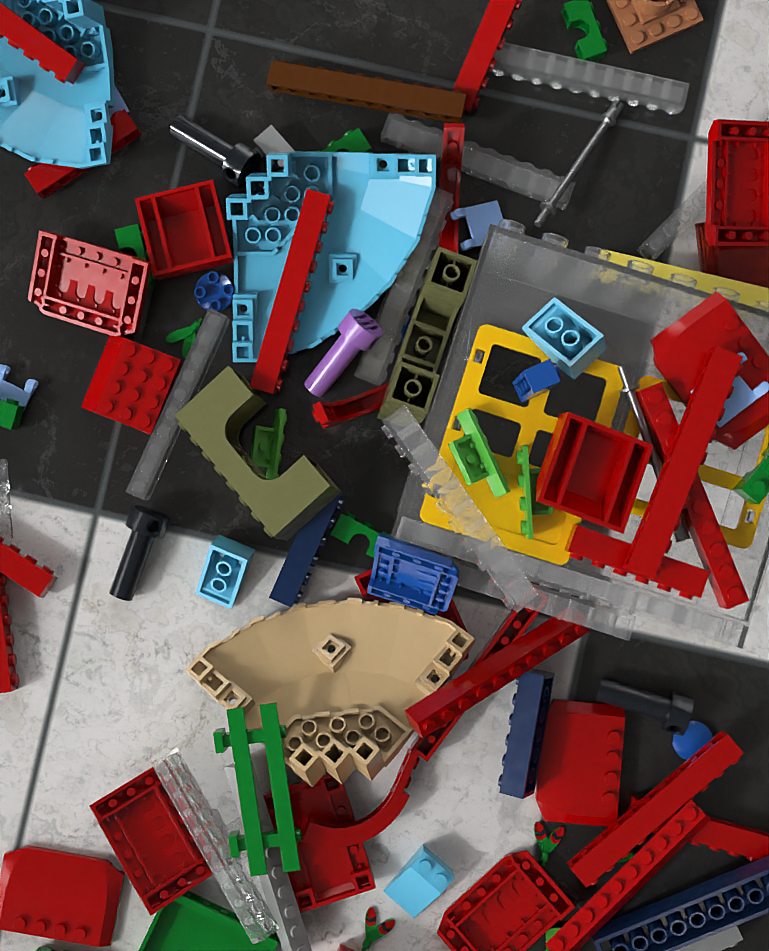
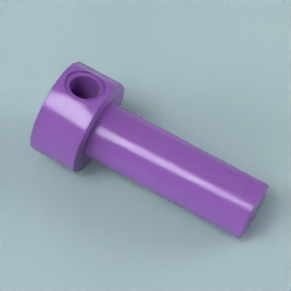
(357, 334)

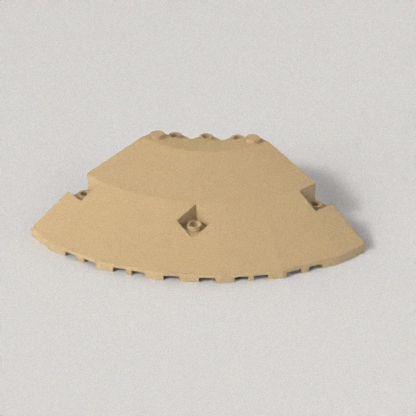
(338, 705)

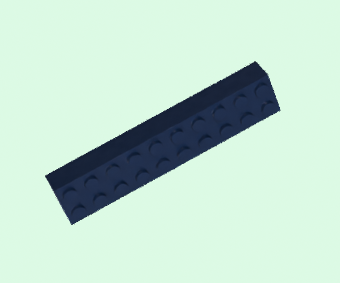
(691, 913)

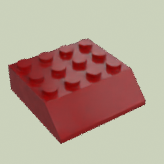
(184, 230)
(132, 383)
(592, 471)

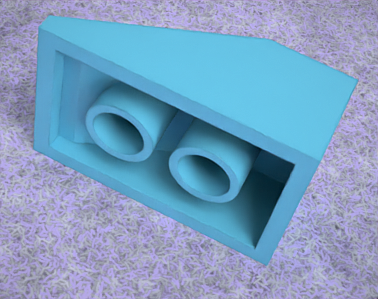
(565, 338)
(224, 571)
(419, 881)

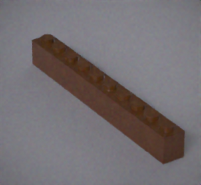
(367, 92)

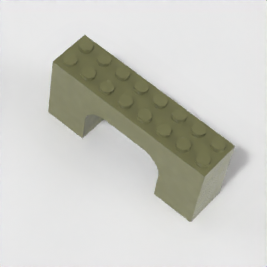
(422, 348)
(215, 425)

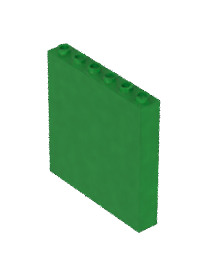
(200, 925)

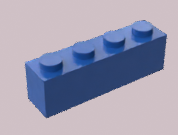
(537, 380)

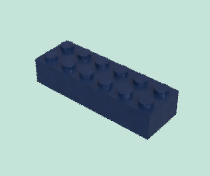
(304, 555)
(526, 733)

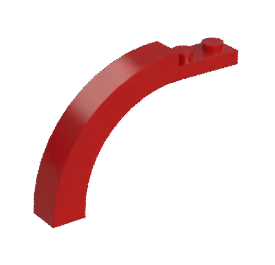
(450, 180)
(349, 409)
(358, 831)

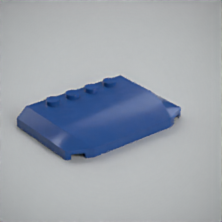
(412, 575)

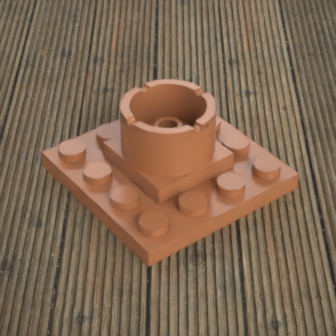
(653, 21)

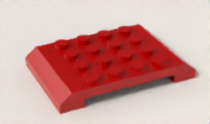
(324, 872)

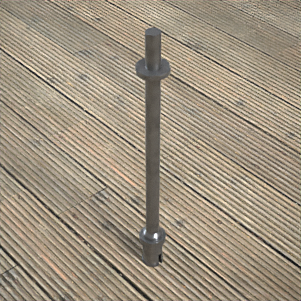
(608, 120)
(682, 532)

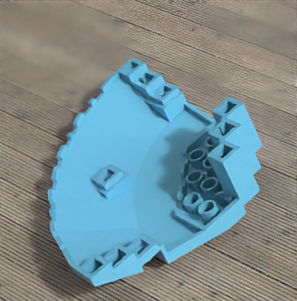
(50, 118)
(370, 232)

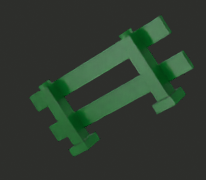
(254, 839)

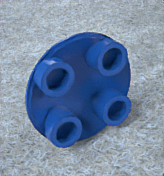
(214, 291)
(694, 738)

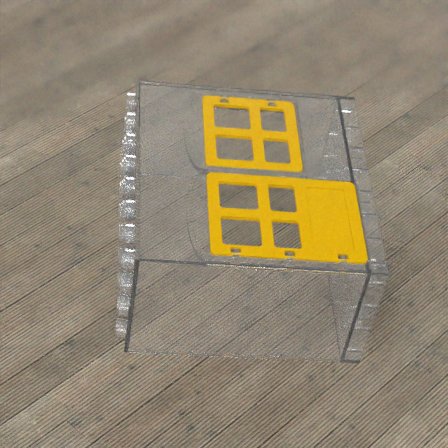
(629, 307)

